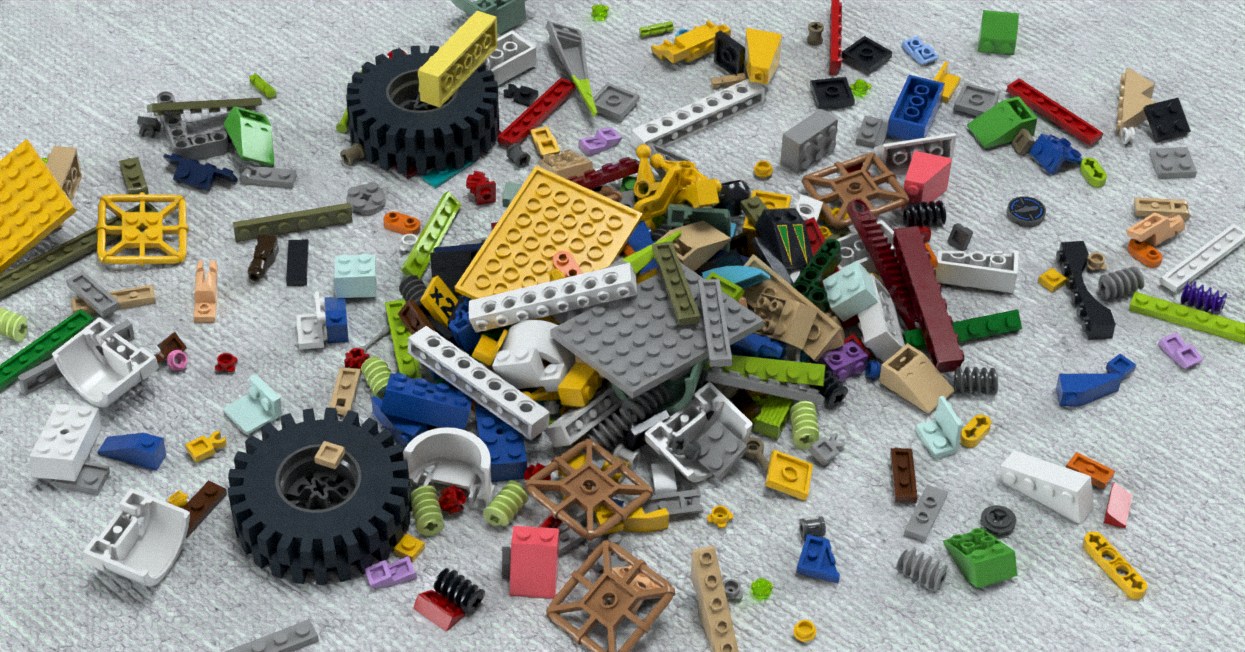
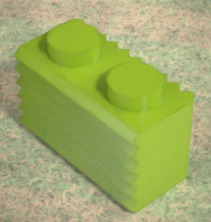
(773, 415)

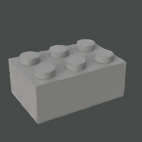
(809, 141)

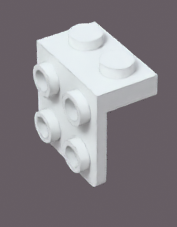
(310, 327)

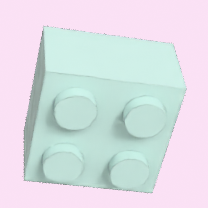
(355, 276)
(850, 291)

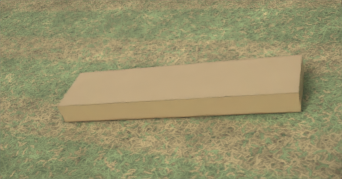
(127, 299)

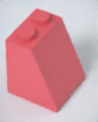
(926, 177)
(534, 562)

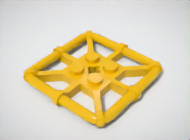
(133, 221)

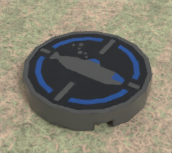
(1026, 211)

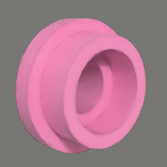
(182, 360)

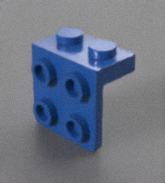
(1053, 152)

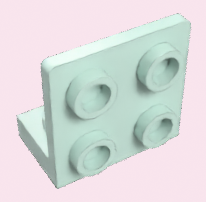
(255, 408)
(943, 433)

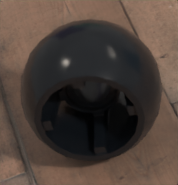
(731, 195)

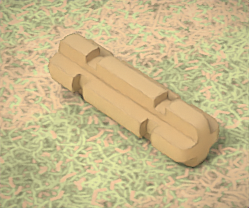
(728, 80)

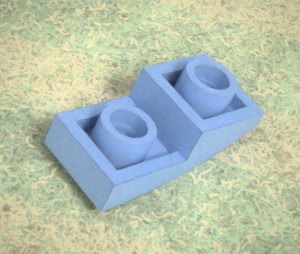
(918, 51)

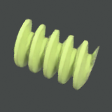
(13, 325)
(377, 375)
(804, 424)
(506, 504)
(427, 511)

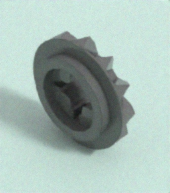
(1000, 513)

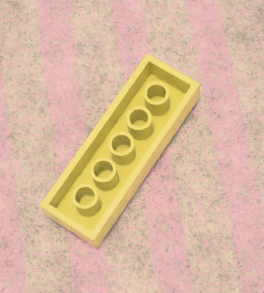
(457, 59)

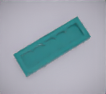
(437, 180)

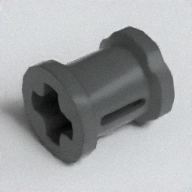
(521, 158)
(683, 446)
(818, 527)

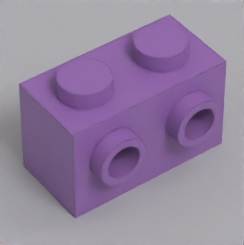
(845, 360)

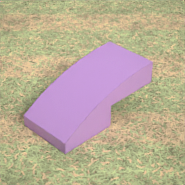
(600, 142)
(1178, 351)
(388, 575)

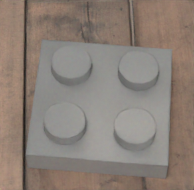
(975, 99)
(615, 101)
(1172, 163)
(720, 450)

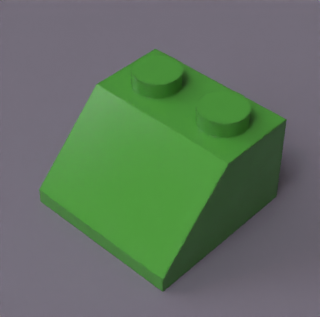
(998, 32)

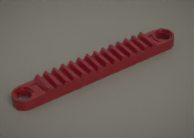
(883, 259)

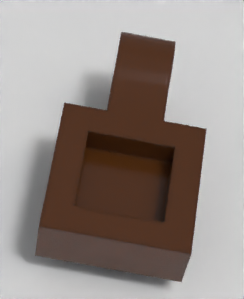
(169, 344)

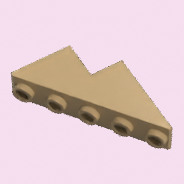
(1134, 95)
(713, 604)

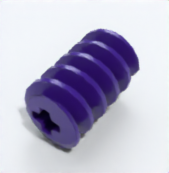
(1203, 298)

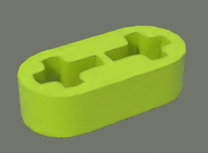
(1093, 172)

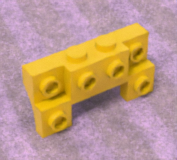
(690, 44)

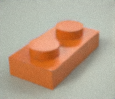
(1099, 473)

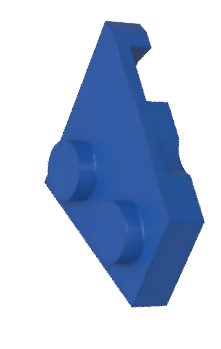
(818, 560)

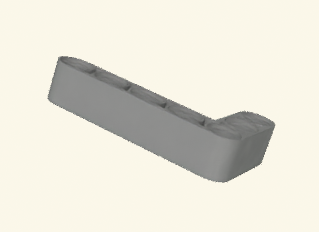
(194, 146)

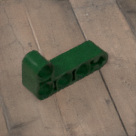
(819, 268)

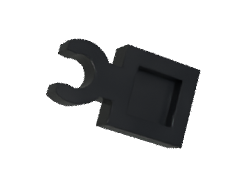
(521, 95)

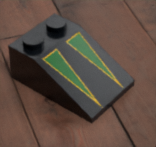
(787, 234)

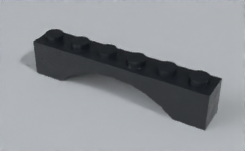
(1095, 317)

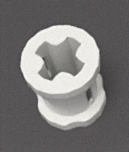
(628, 456)

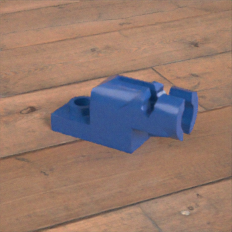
(759, 347)

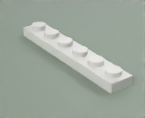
(1203, 258)

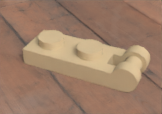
(1165, 207)
(345, 390)

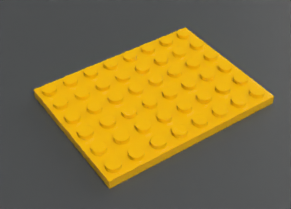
(540, 221)

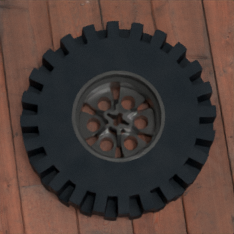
(401, 129)
(365, 508)

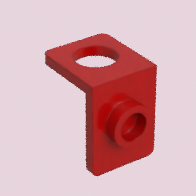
(485, 193)
(859, 342)

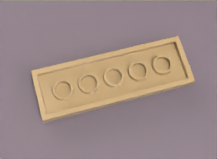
(823, 329)

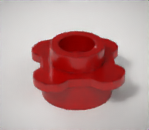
(226, 362)

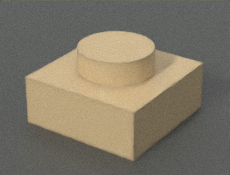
(329, 455)

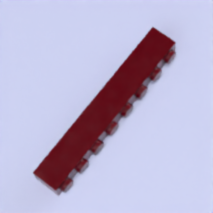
(927, 299)

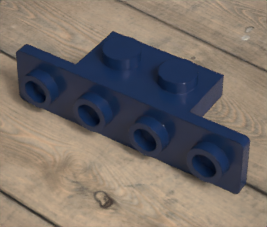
(195, 174)

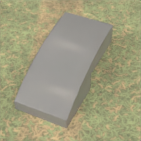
(663, 478)

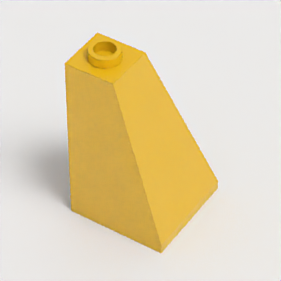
(762, 54)

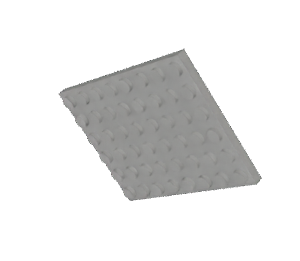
(639, 339)

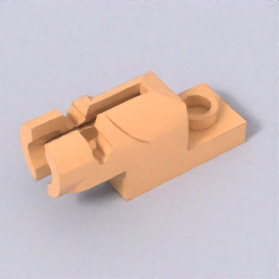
(1156, 228)
(206, 293)

